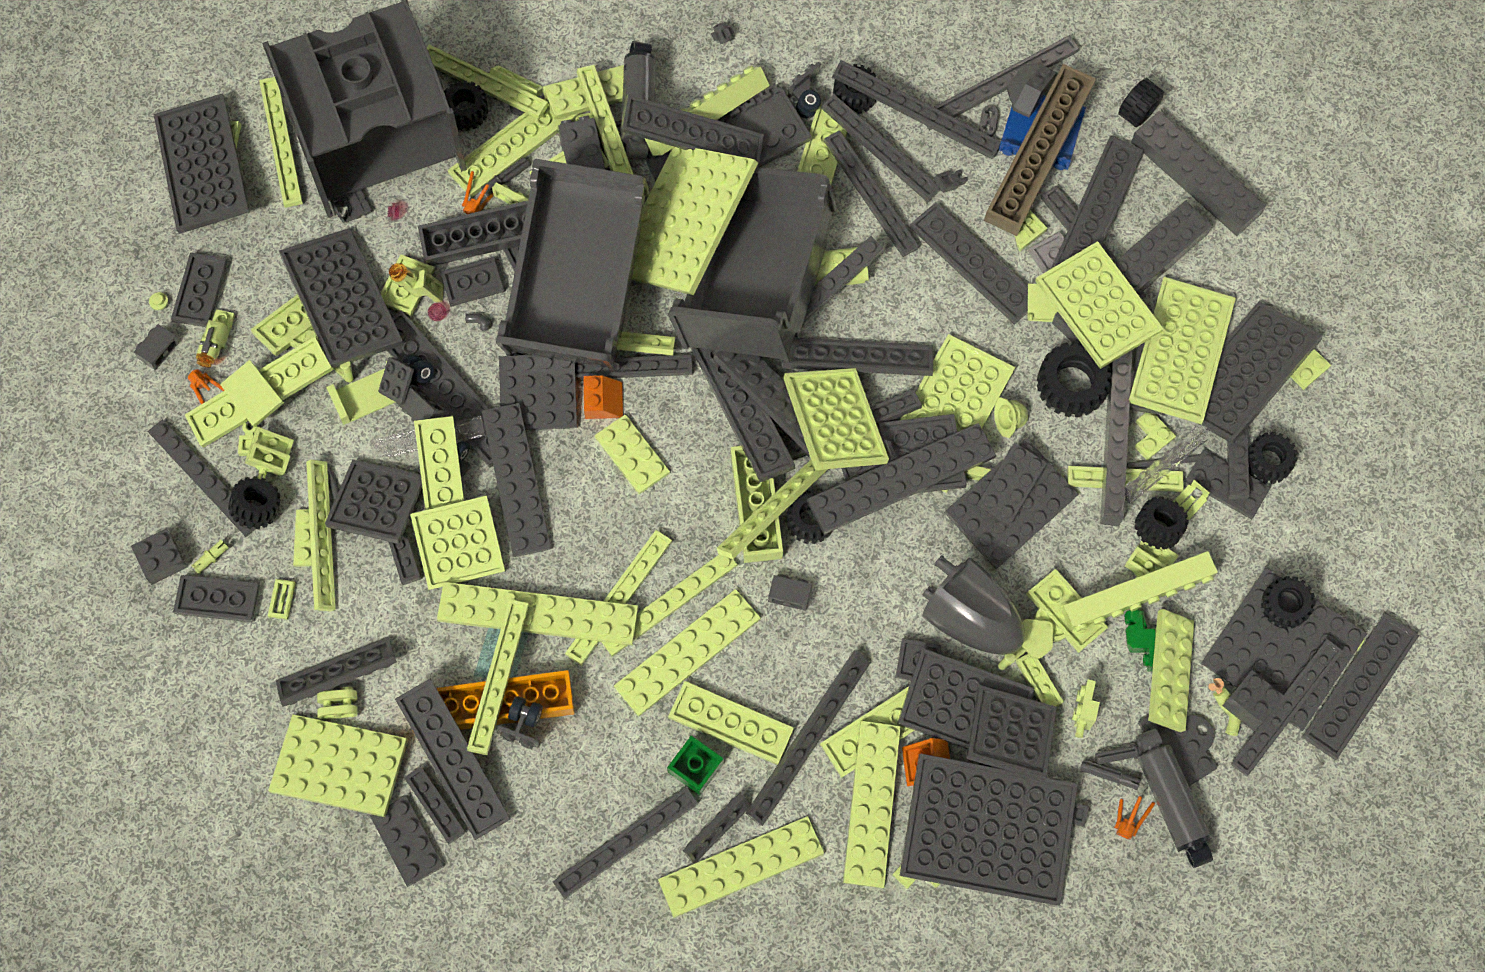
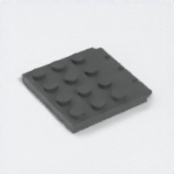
(774, 118)

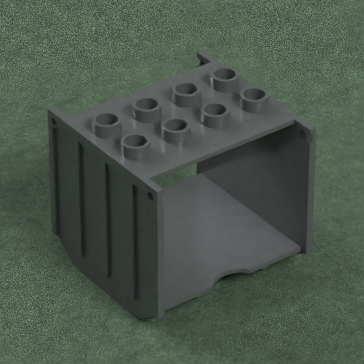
(365, 102)

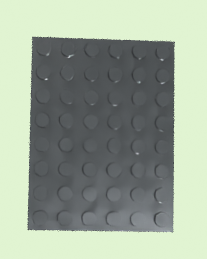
(988, 830)

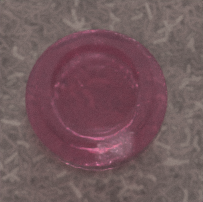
(393, 211)
(437, 312)

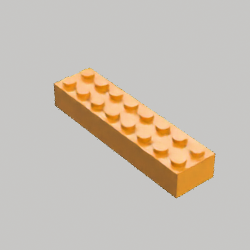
(548, 689)

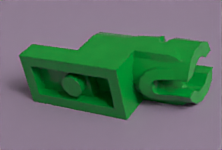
(1139, 638)

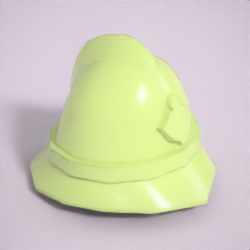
(1009, 416)

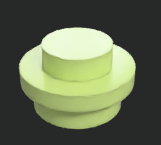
(158, 301)

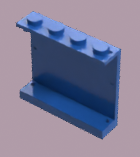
(1018, 127)

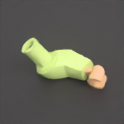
(1221, 696)

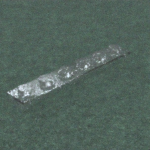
(406, 441)
(1166, 463)

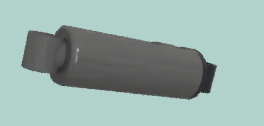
(639, 81)
(1174, 798)

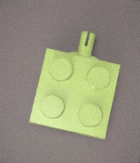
(269, 452)
(1148, 559)
(1086, 710)

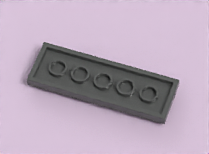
(335, 672)

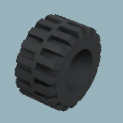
(467, 92)
(855, 101)
(1141, 102)
(1279, 446)
(256, 490)
(798, 527)
(1155, 533)
(1299, 590)

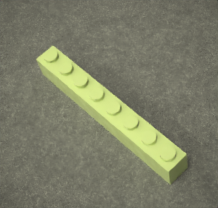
(722, 100)
(1139, 591)

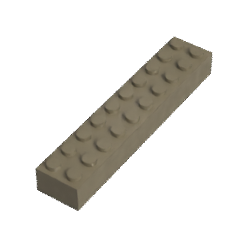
(1039, 150)

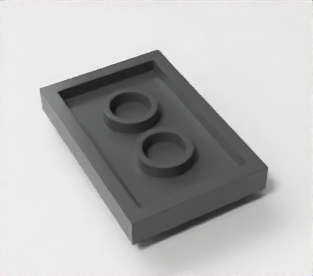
(472, 281)

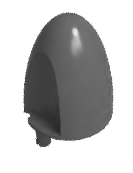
(974, 609)

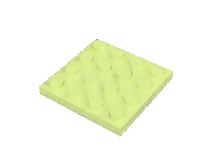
(457, 542)

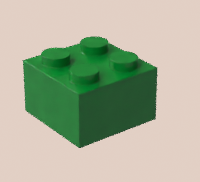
(695, 765)

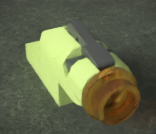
(417, 282)
(214, 338)

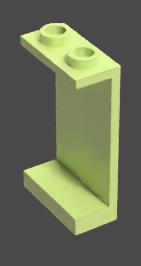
(359, 398)

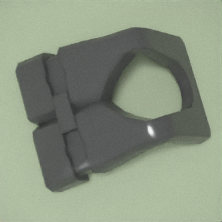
(355, 202)

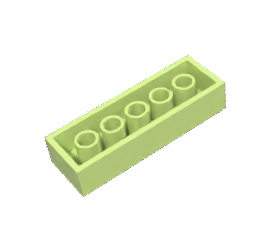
(749, 498)

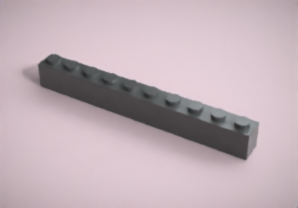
(1116, 442)

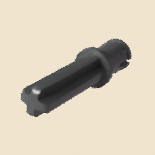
(506, 175)
(1118, 754)
(1110, 774)

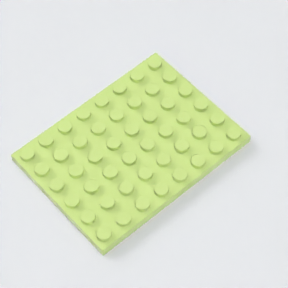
(688, 216)

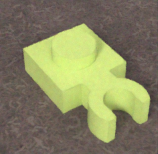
(245, 440)

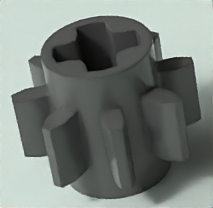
(722, 32)

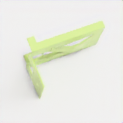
(1197, 505)

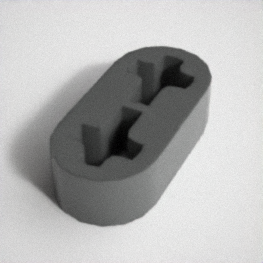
(991, 122)

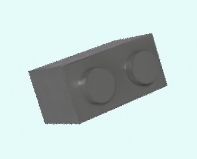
(156, 346)
(789, 592)

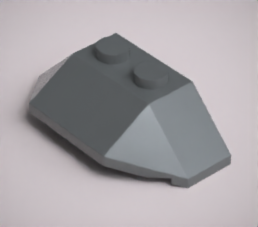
(1030, 88)

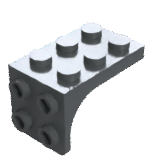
(581, 142)

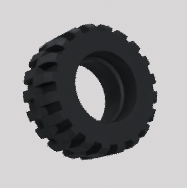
(1063, 399)

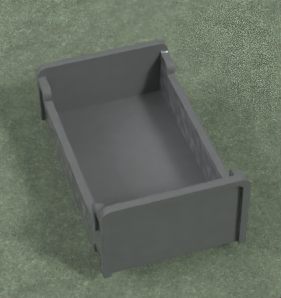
(574, 264)
(761, 269)

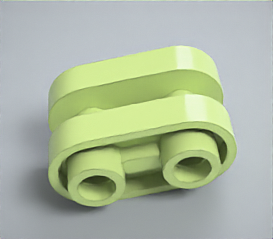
(345, 696)

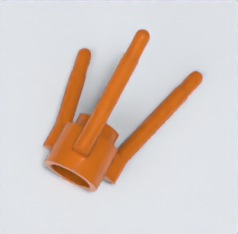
(474, 205)
(200, 381)
(1126, 828)

